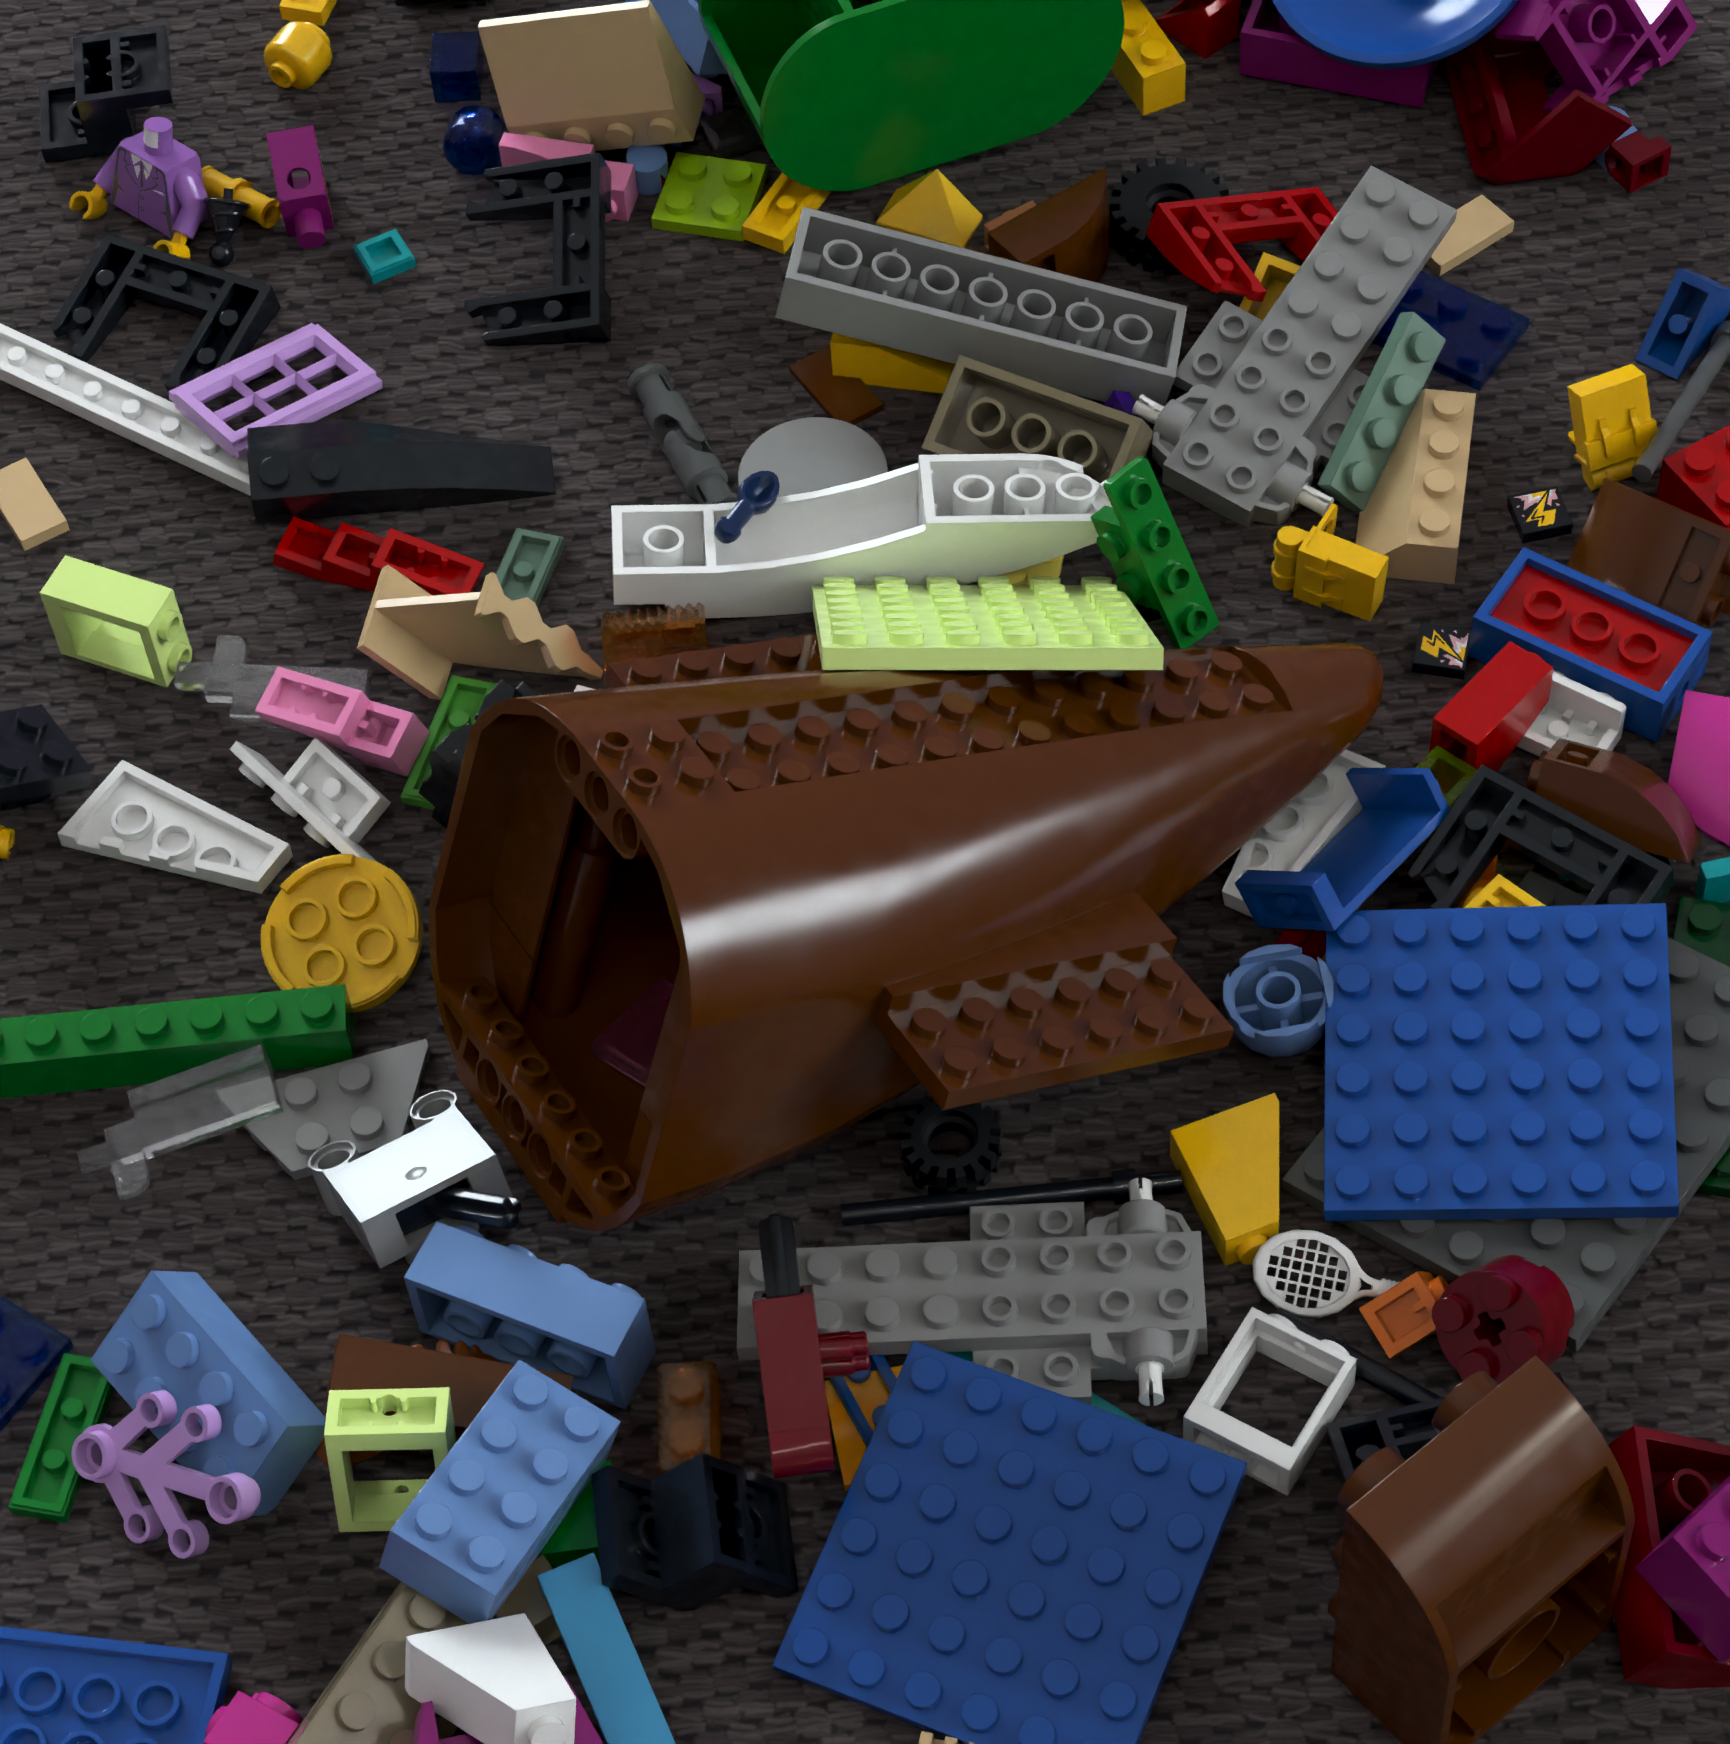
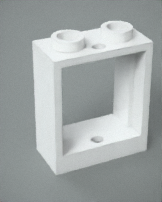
(1267, 1457)

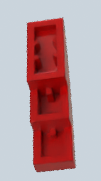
(357, 557)

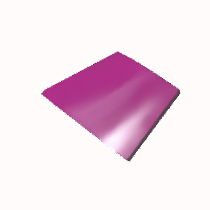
(1703, 763)

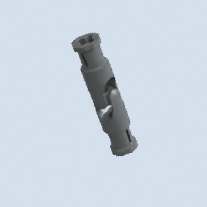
(680, 436)

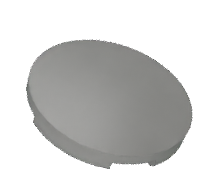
(814, 455)

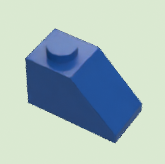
(1684, 323)

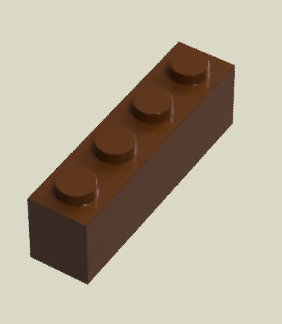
(385, 1365)

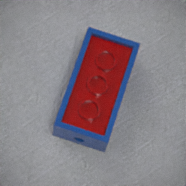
(1595, 638)

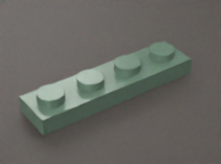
(1381, 411)

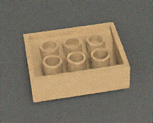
(593, 76)

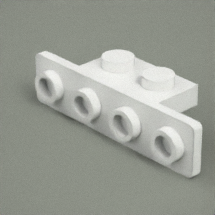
(323, 791)

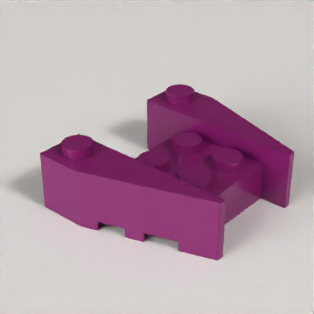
(1600, 42)

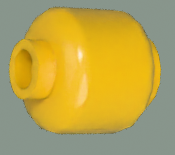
(299, 54)

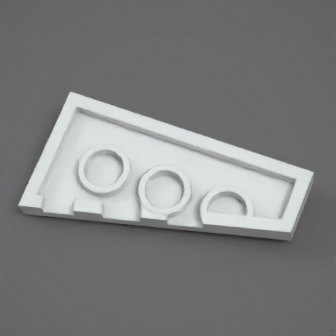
(1301, 827)
(170, 830)

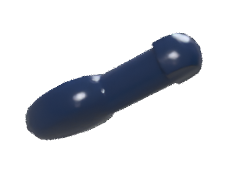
(754, 497)

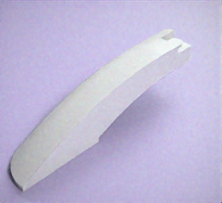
(916, 522)

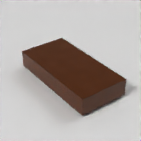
(838, 396)

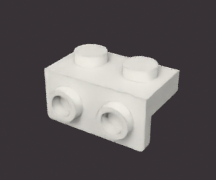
(1577, 716)

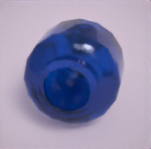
(473, 139)

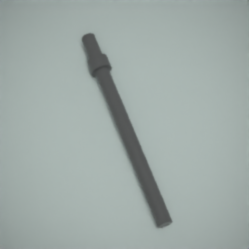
(1684, 405)

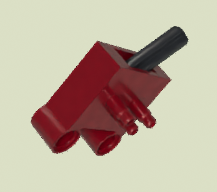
(797, 1358)

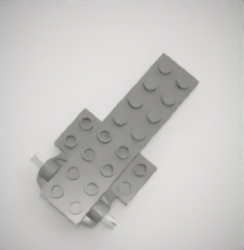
(1280, 389)
(1023, 1295)

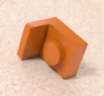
(1404, 1312)

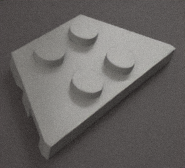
(348, 1101)

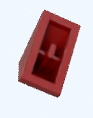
(1202, 24)

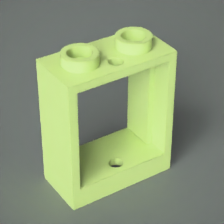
(86, 594)
(358, 1424)

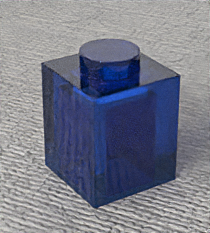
(456, 66)

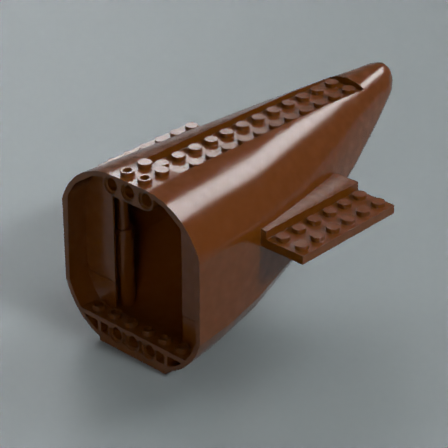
(844, 891)

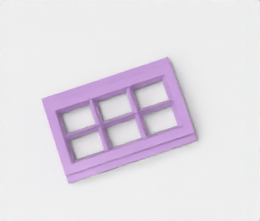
(359, 383)

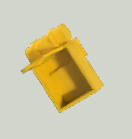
(1610, 423)
(1329, 568)

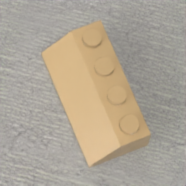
(1421, 492)

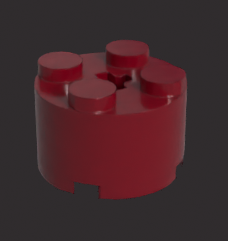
(1503, 1318)

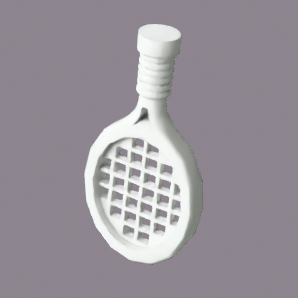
(1338, 1299)

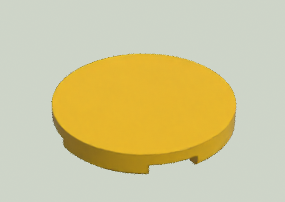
(343, 925)

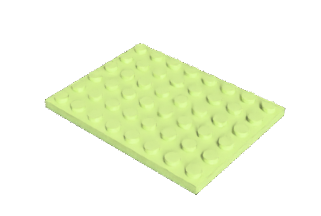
(980, 625)

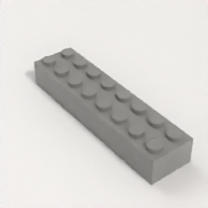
(979, 306)

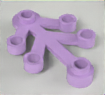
(104, 1457)

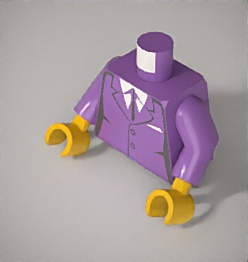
(155, 183)

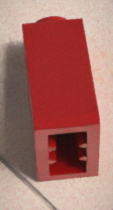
(1494, 708)

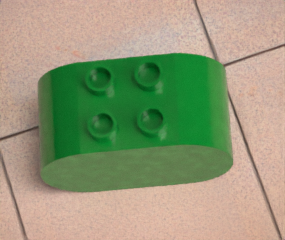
(906, 84)

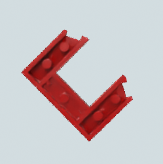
(1201, 233)

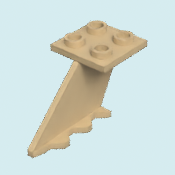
(425, 634)

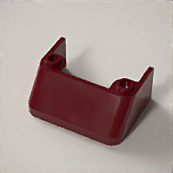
(1502, 117)

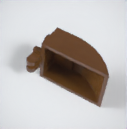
(1061, 233)
(1656, 553)
(1616, 797)

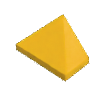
(931, 210)

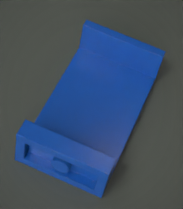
(1396, 817)

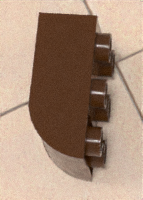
(1478, 1558)

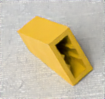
(1233, 1175)

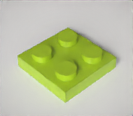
(709, 196)

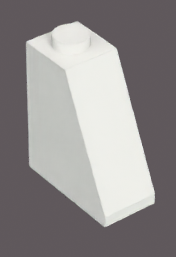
(492, 1682)

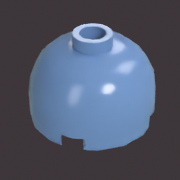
(1278, 1000)

